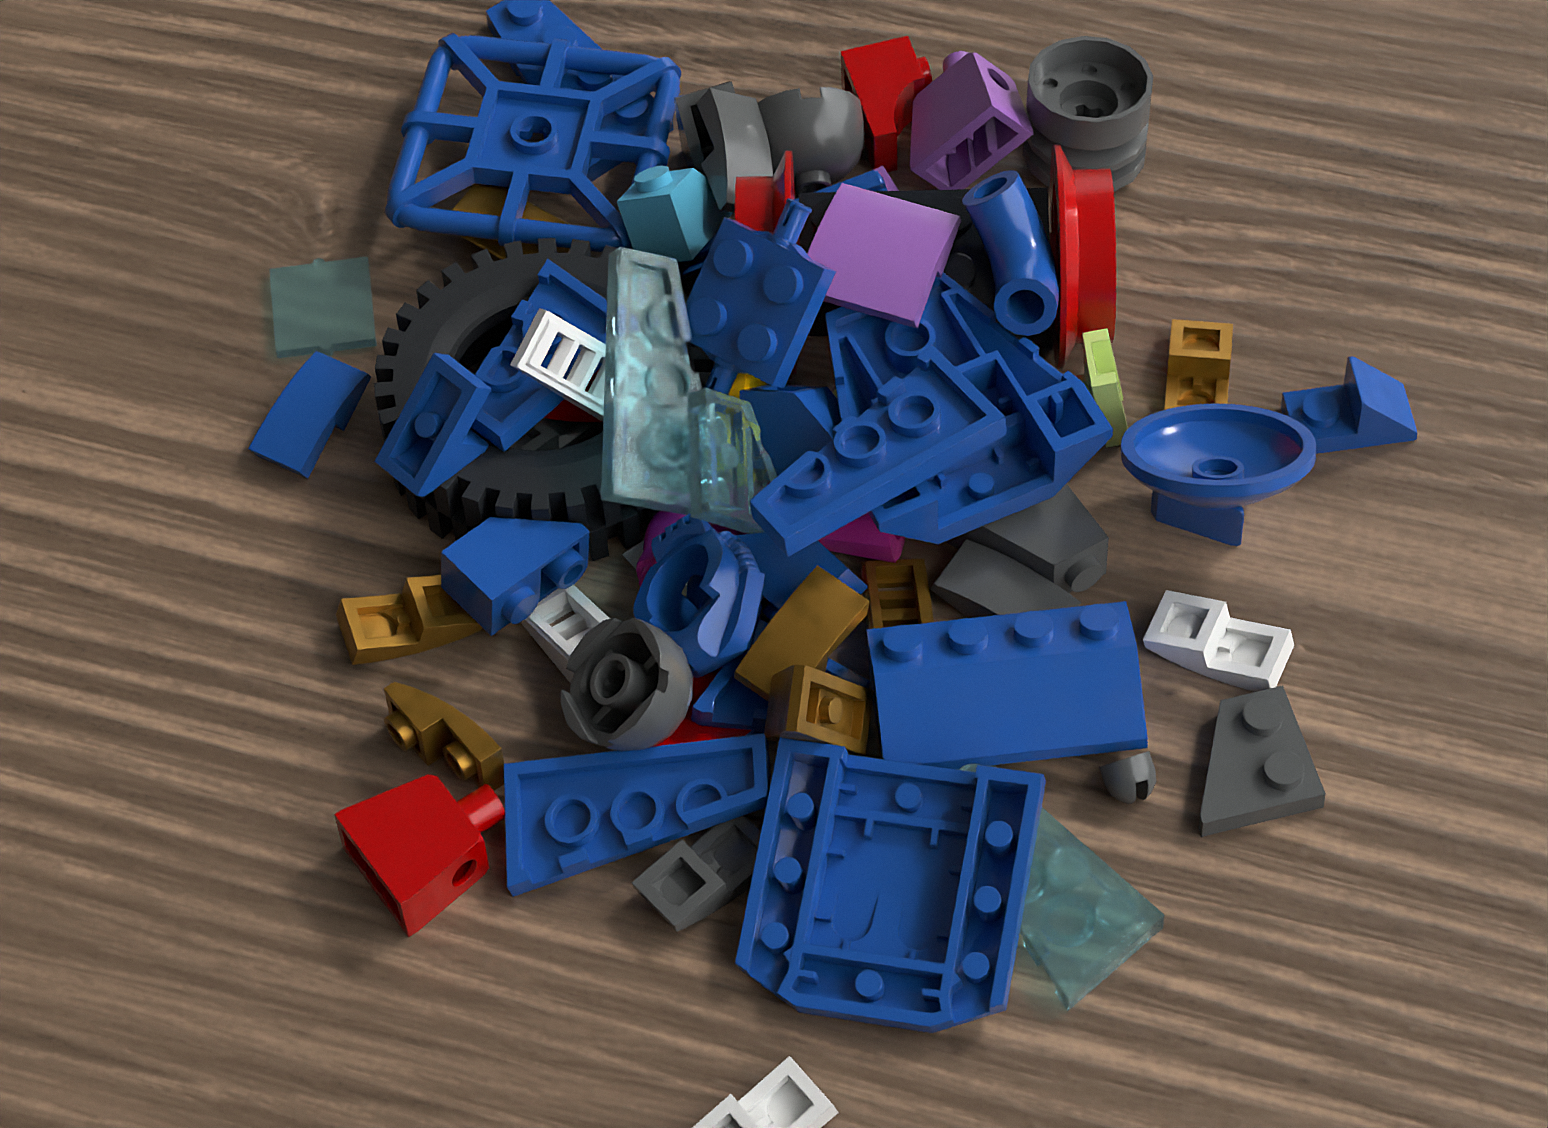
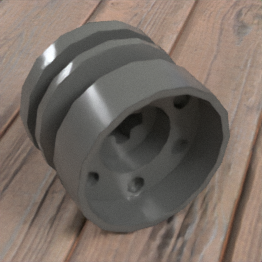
(1093, 104)

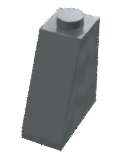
(1050, 538)

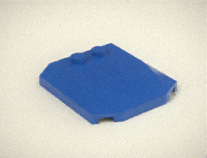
(889, 887)

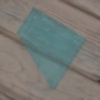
(725, 460)

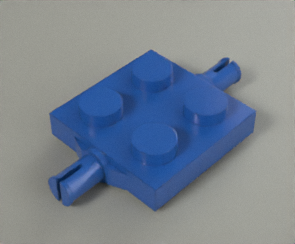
(756, 300)

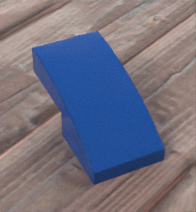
(307, 411)

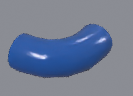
(1017, 253)

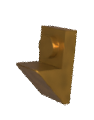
(818, 709)

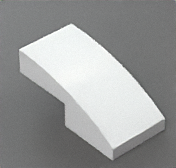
(1206, 640)
(778, 1101)

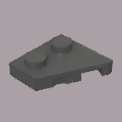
(1257, 765)

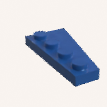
(543, 22)
(894, 445)
(614, 804)

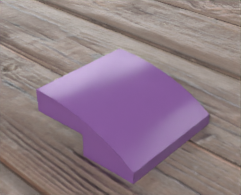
(882, 252)

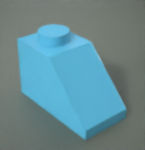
(670, 212)

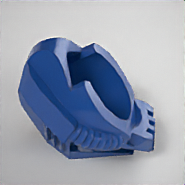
(721, 598)

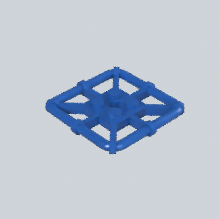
(510, 116)

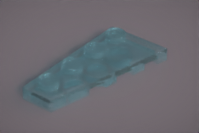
(646, 384)
(1079, 912)

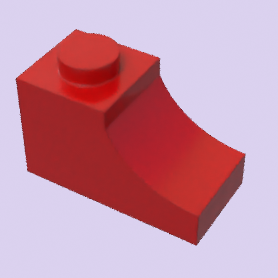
(886, 81)

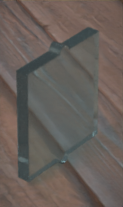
(322, 307)

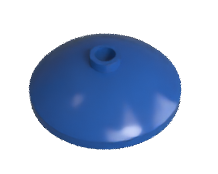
(1218, 454)

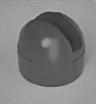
(1130, 778)

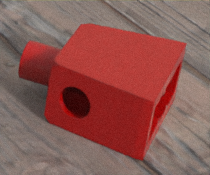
(420, 845)

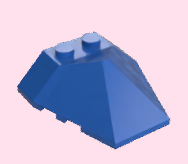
(1047, 414)

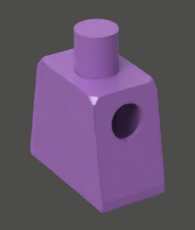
(965, 122)

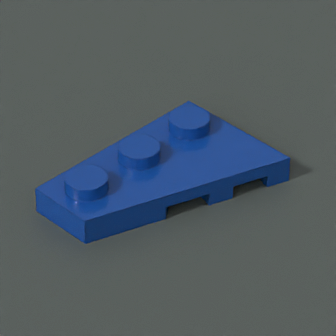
(515, 398)

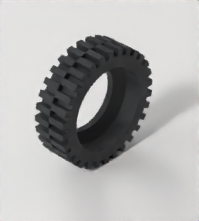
(516, 484)

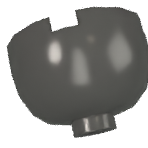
(821, 132)
(627, 686)

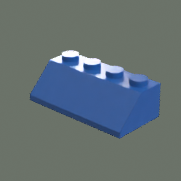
(1008, 687)

